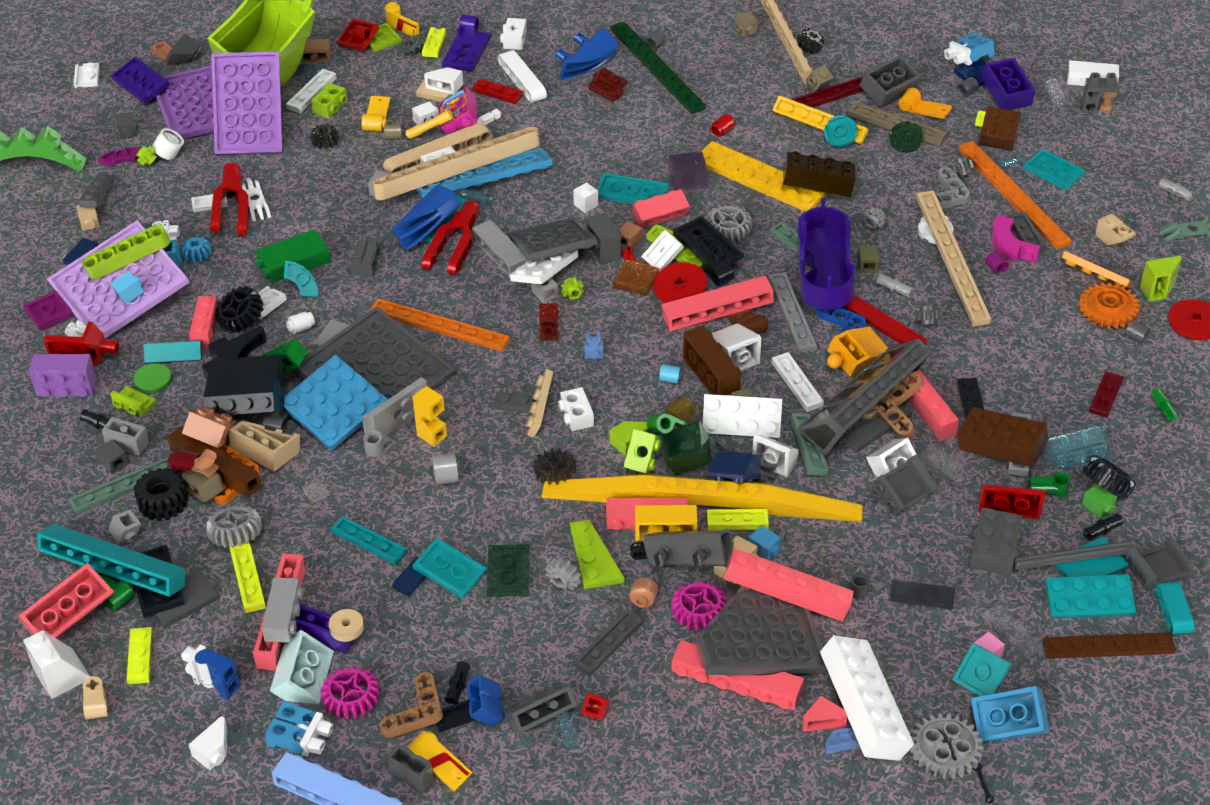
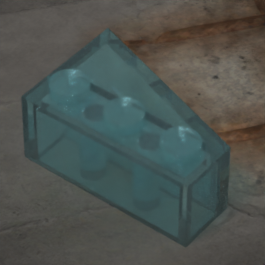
(1076, 447)

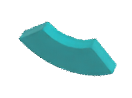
(302, 278)

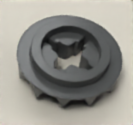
(413, 44)

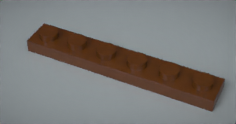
(1109, 645)

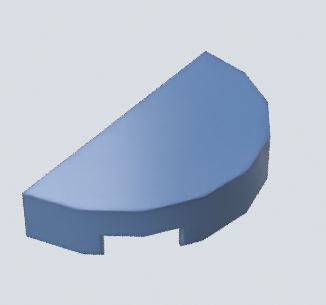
(841, 740)

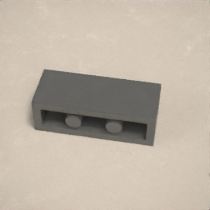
(540, 707)

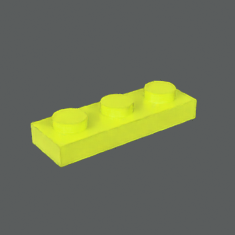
(737, 519)
(139, 655)

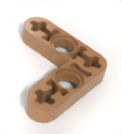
(892, 403)
(424, 709)

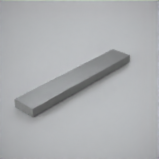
(792, 312)

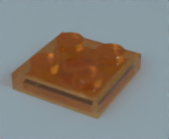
(635, 277)

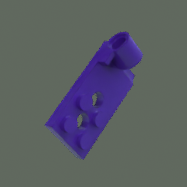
(468, 38)

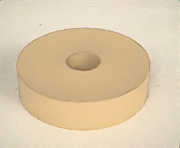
(346, 633)

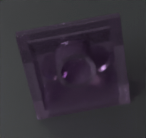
(688, 171)

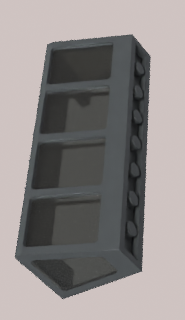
(862, 393)

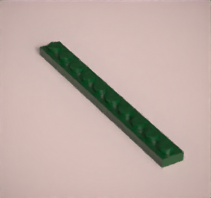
(658, 68)

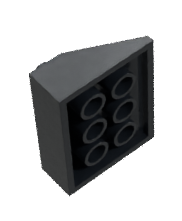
(245, 385)

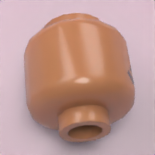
(643, 592)

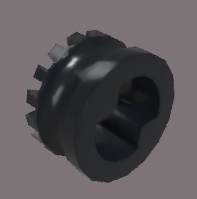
(638, 550)

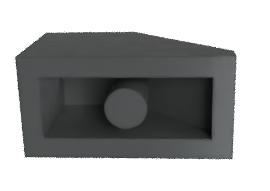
(183, 50)

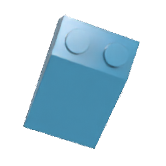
(1011, 714)

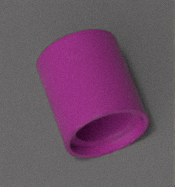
(996, 262)

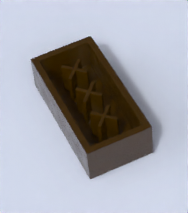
(819, 174)

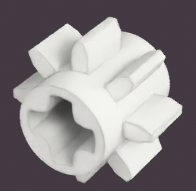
(75, 330)

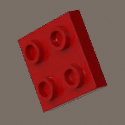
(358, 35)

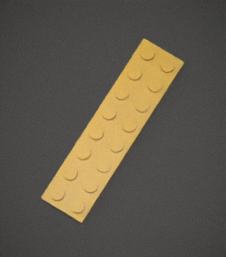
(758, 176)

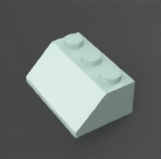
(301, 669)

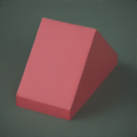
(824, 716)

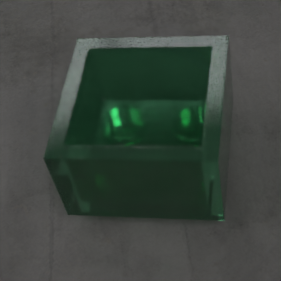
(687, 448)

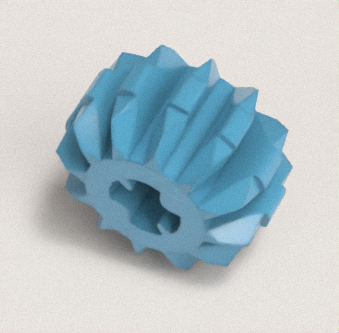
(195, 249)

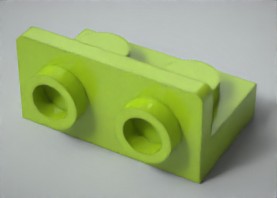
(133, 401)

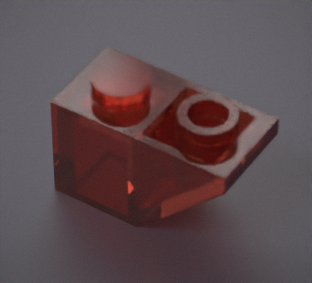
(548, 321)

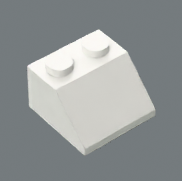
(776, 453)
(890, 456)

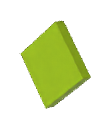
(384, 38)

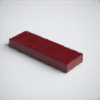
(1106, 394)

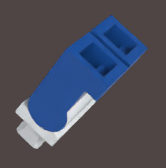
(212, 670)

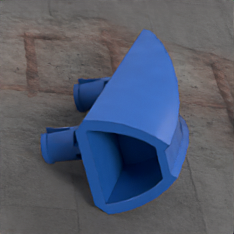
(589, 56)
(425, 216)

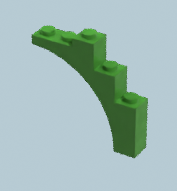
(45, 145)

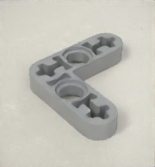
(952, 192)

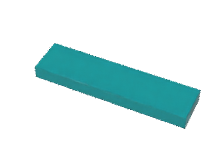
(369, 540)

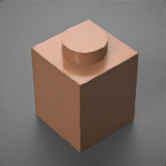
(630, 235)

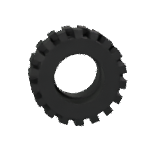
(162, 505)

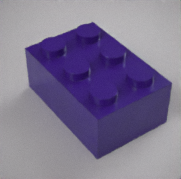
(1008, 84)

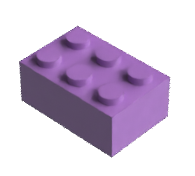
(63, 375)

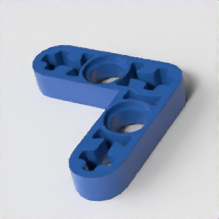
(847, 323)

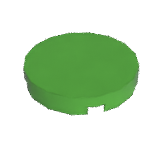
(152, 378)

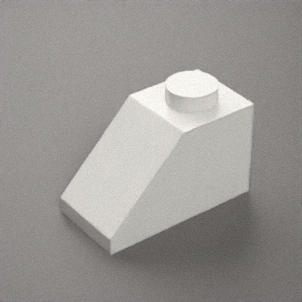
(444, 80)
(211, 744)

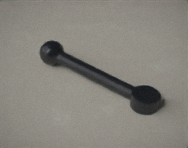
(989, 798)

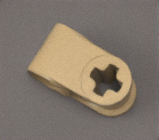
(94, 698)

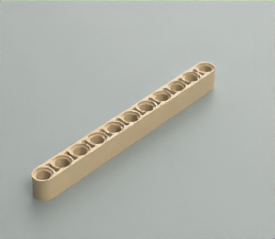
(455, 163)

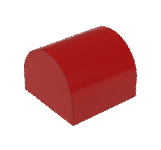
(595, 707)

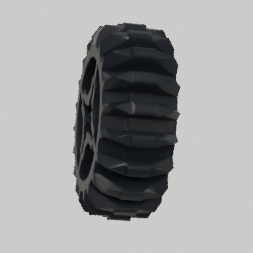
(239, 309)
(1109, 476)

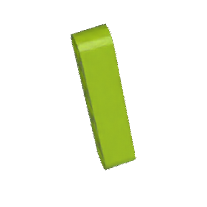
(126, 251)

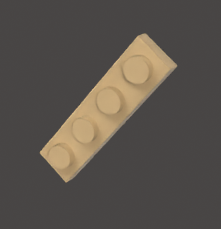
(538, 407)

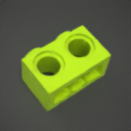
(329, 100)

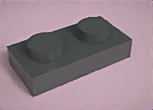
(513, 402)

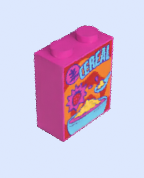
(463, 109)

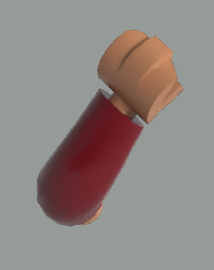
(185, 460)

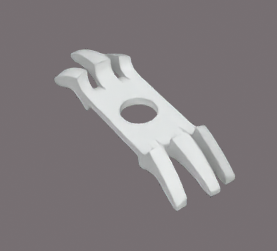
(255, 204)

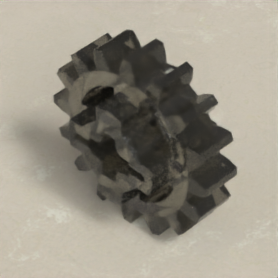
(554, 466)

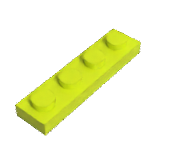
(247, 578)

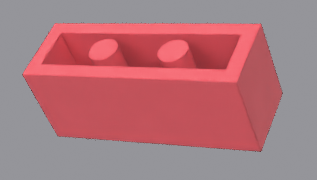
(660, 208)

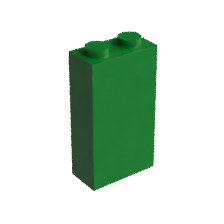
(304, 249)

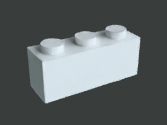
(1080, 70)

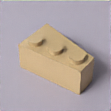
(264, 446)

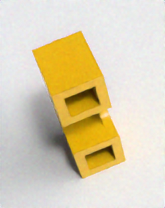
(427, 407)

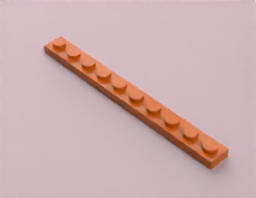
(1015, 195)

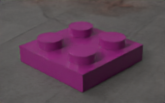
(47, 310)

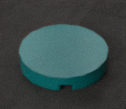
(840, 131)

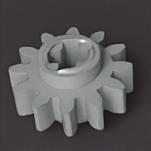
(563, 574)

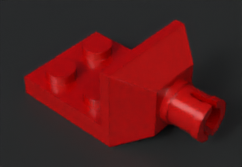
(90, 343)

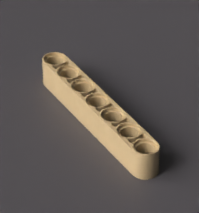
(458, 141)

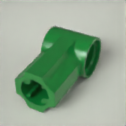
(1056, 485)

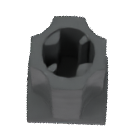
(276, 421)

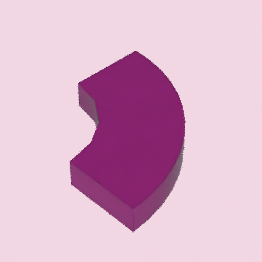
(113, 158)

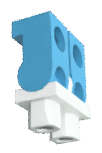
(969, 49)
(298, 730)

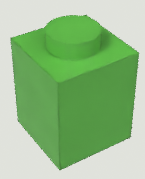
(1099, 501)

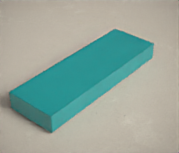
(172, 351)

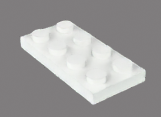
(540, 271)
(742, 415)

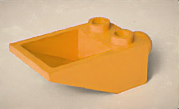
(854, 350)

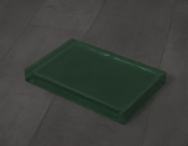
(508, 570)

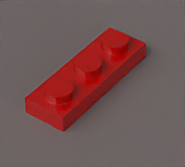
(497, 91)

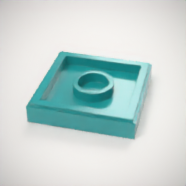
(981, 671)

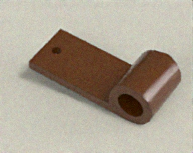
(746, 318)

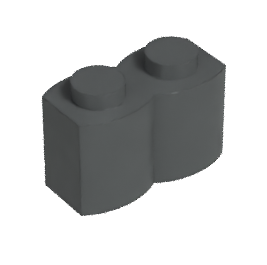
(410, 768)

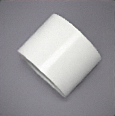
(168, 144)

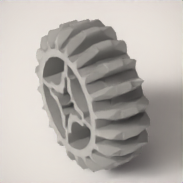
(731, 222)
(234, 526)

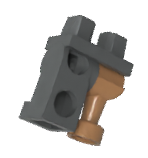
(1099, 88)

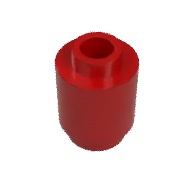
(722, 125)

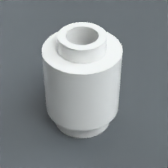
(300, 322)

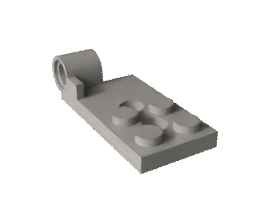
(389, 417)

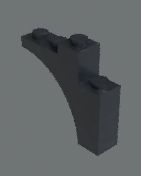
(236, 347)

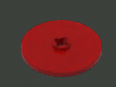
(667, 282)
(1191, 319)

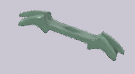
(1181, 230)

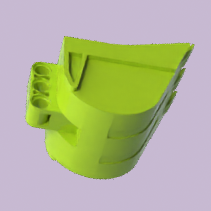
(267, 28)

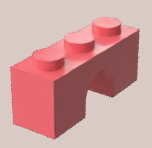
(203, 321)

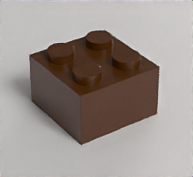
(999, 128)

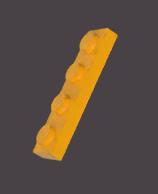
(1089, 267)

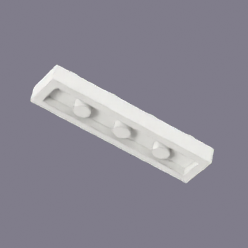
(310, 90)
(797, 382)

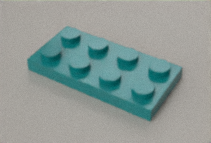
(1090, 596)

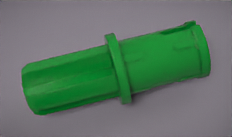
(1163, 404)

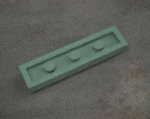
(812, 456)

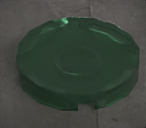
(906, 137)

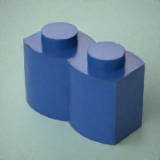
(485, 700)

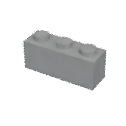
(282, 610)

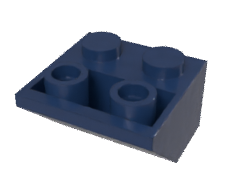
(735, 467)

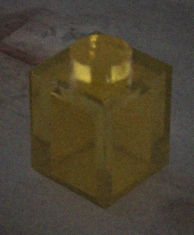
(681, 409)

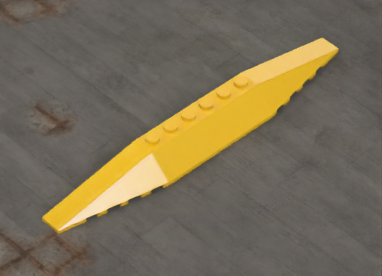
(706, 492)

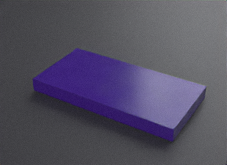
(140, 80)

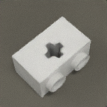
(514, 33)

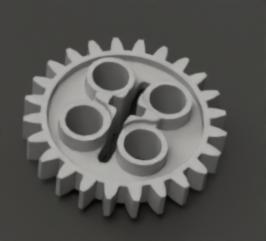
(946, 746)

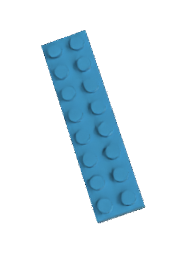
(507, 167)

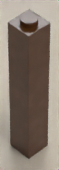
(232, 471)

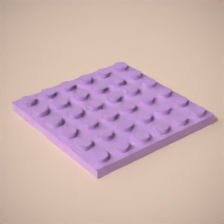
(96, 299)

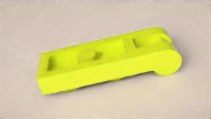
(434, 42)

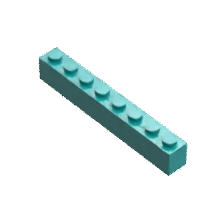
(112, 559)

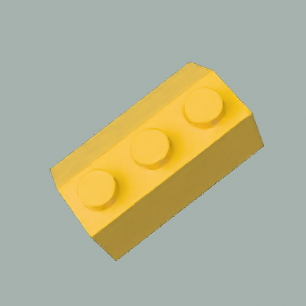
(664, 518)

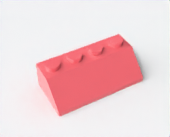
(66, 603)

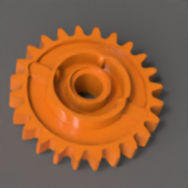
(1109, 305)

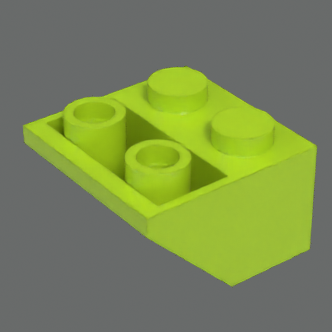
(1159, 277)

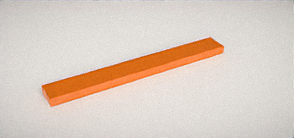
(443, 325)

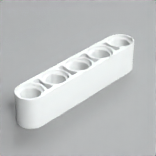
(522, 75)

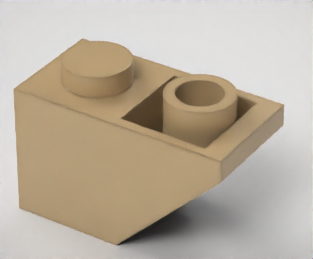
(1113, 230)

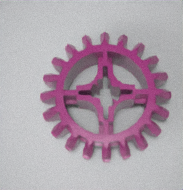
(699, 605)
(353, 698)

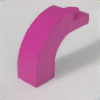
(1010, 246)

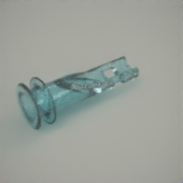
(1009, 162)

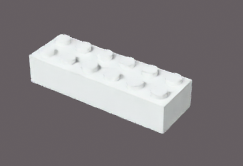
(866, 698)

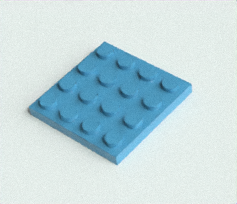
(332, 402)

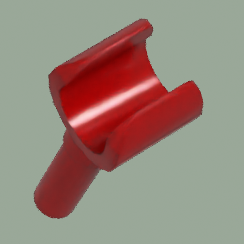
(628, 255)

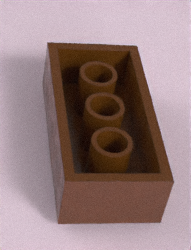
(710, 362)
(1003, 436)

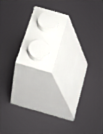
(740, 345)
(54, 663)

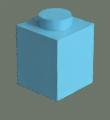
(127, 287)

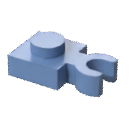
(593, 346)

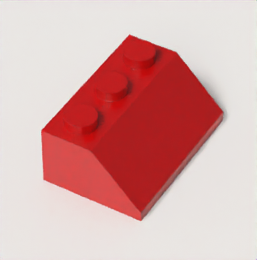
(1012, 500)

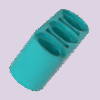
(1174, 605)

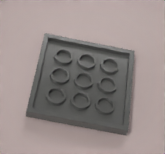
(552, 239)

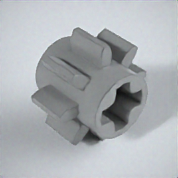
(874, 218)

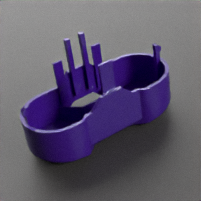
(825, 246)

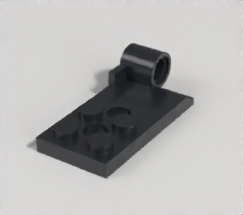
(715, 255)

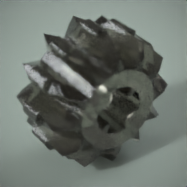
(810, 41)
(324, 136)

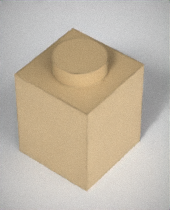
(87, 217)

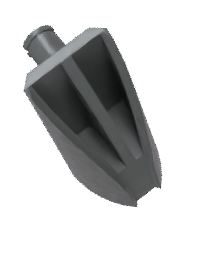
(689, 548)

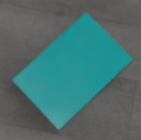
(1054, 169)
(1094, 567)
(449, 568)

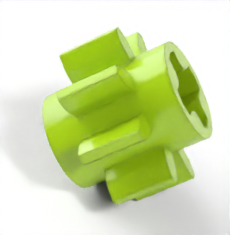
(146, 155)
(572, 288)

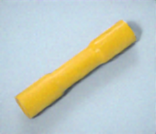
(421, 128)

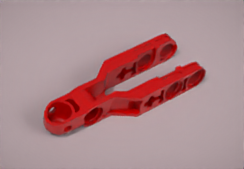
(230, 181)
(462, 219)

